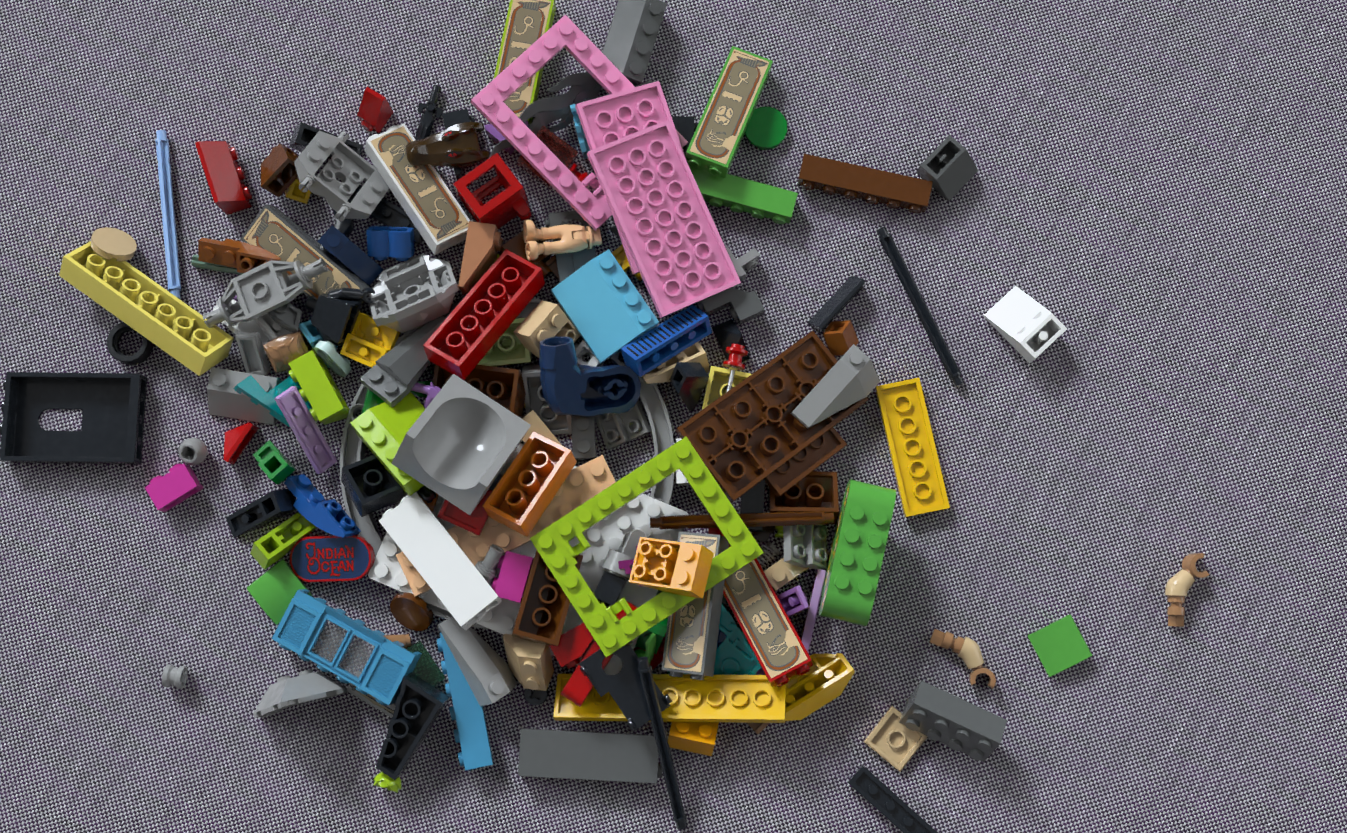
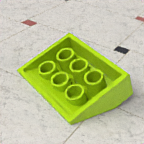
(383, 432)

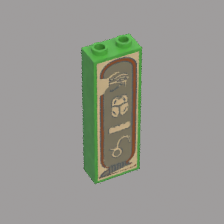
(728, 112)

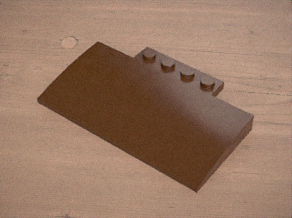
(751, 428)

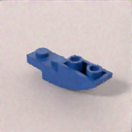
(323, 514)

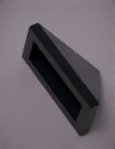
(727, 334)

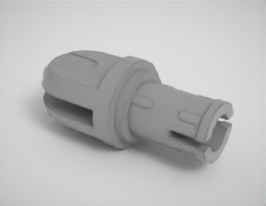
(488, 565)

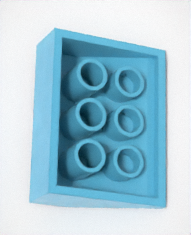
(604, 306)

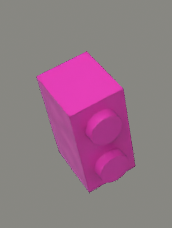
(173, 487)
(512, 576)

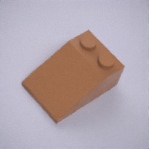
(480, 252)

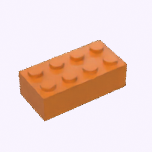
(530, 484)

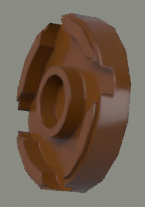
(411, 611)

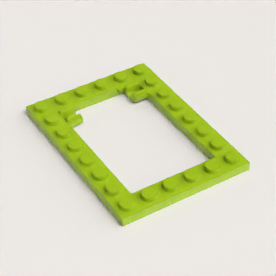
(559, 555)

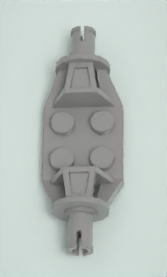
(263, 290)

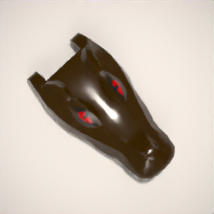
(451, 147)

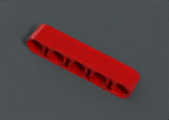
(579, 685)

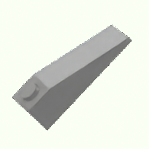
(842, 386)

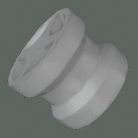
(174, 676)

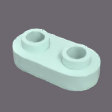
(329, 355)

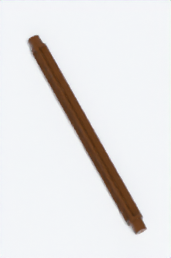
(749, 520)

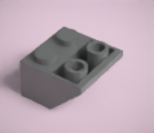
(948, 168)

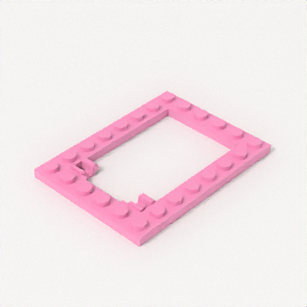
(490, 103)

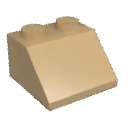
(529, 662)

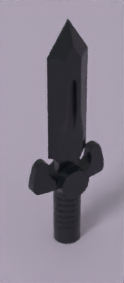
(427, 118)

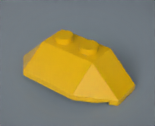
(818, 686)

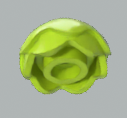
(384, 781)

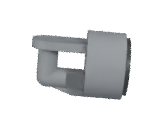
(626, 552)

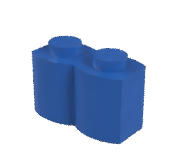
(390, 242)

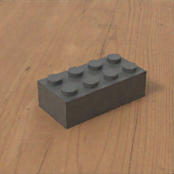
(953, 721)

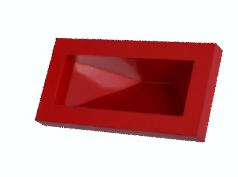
(237, 440)

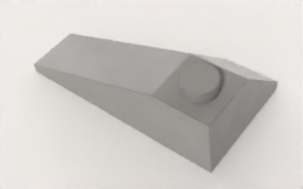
(480, 664)

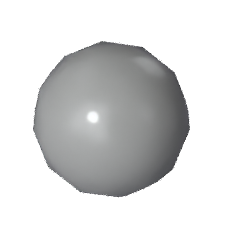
(192, 451)

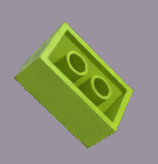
(318, 388)

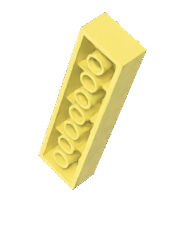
(147, 308)

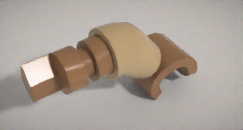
(1178, 586)
(967, 650)

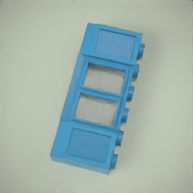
(345, 647)

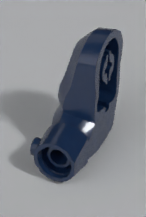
(584, 388)

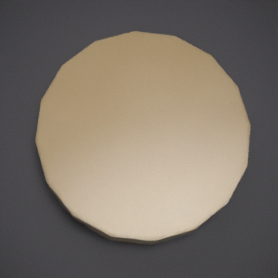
(113, 243)

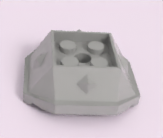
(413, 293)

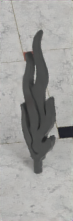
(550, 109)

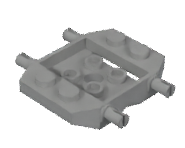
(348, 168)

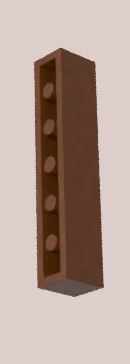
(864, 183)

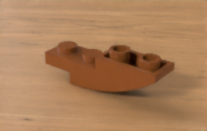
(233, 254)

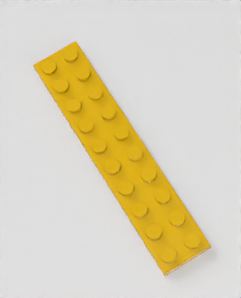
(707, 700)

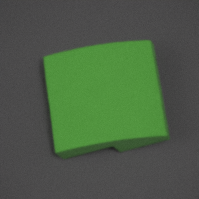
(276, 589)
(1059, 645)

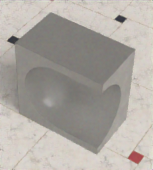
(460, 444)

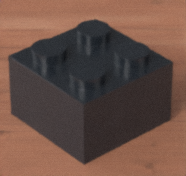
(370, 485)

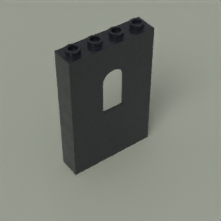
(110, 418)

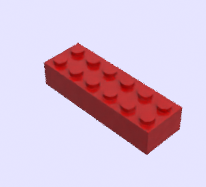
(484, 314)

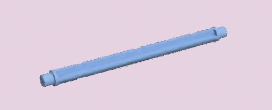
(168, 213)

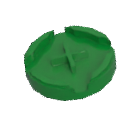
(766, 128)

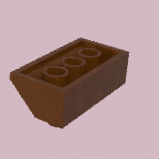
(497, 383)
(542, 606)

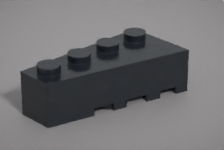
(411, 721)

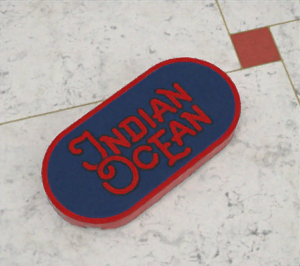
(331, 558)

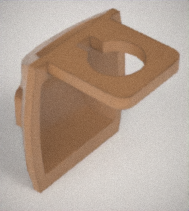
(286, 349)

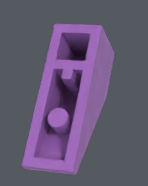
(793, 601)

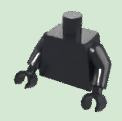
(337, 312)

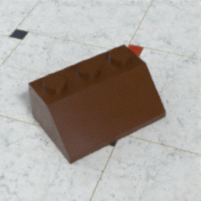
(811, 494)

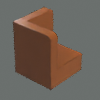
(840, 337)

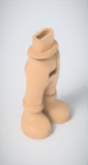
(571, 237)

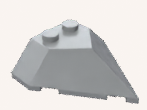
(297, 690)

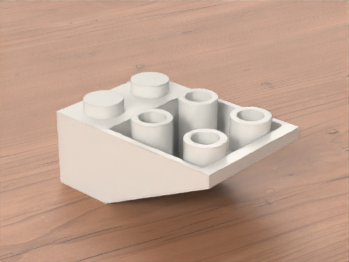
(1025, 323)

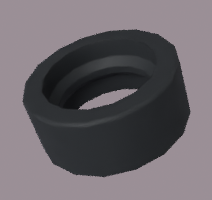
(112, 345)

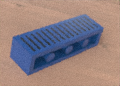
(666, 340)

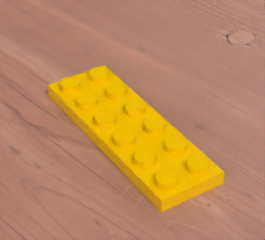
(912, 447)

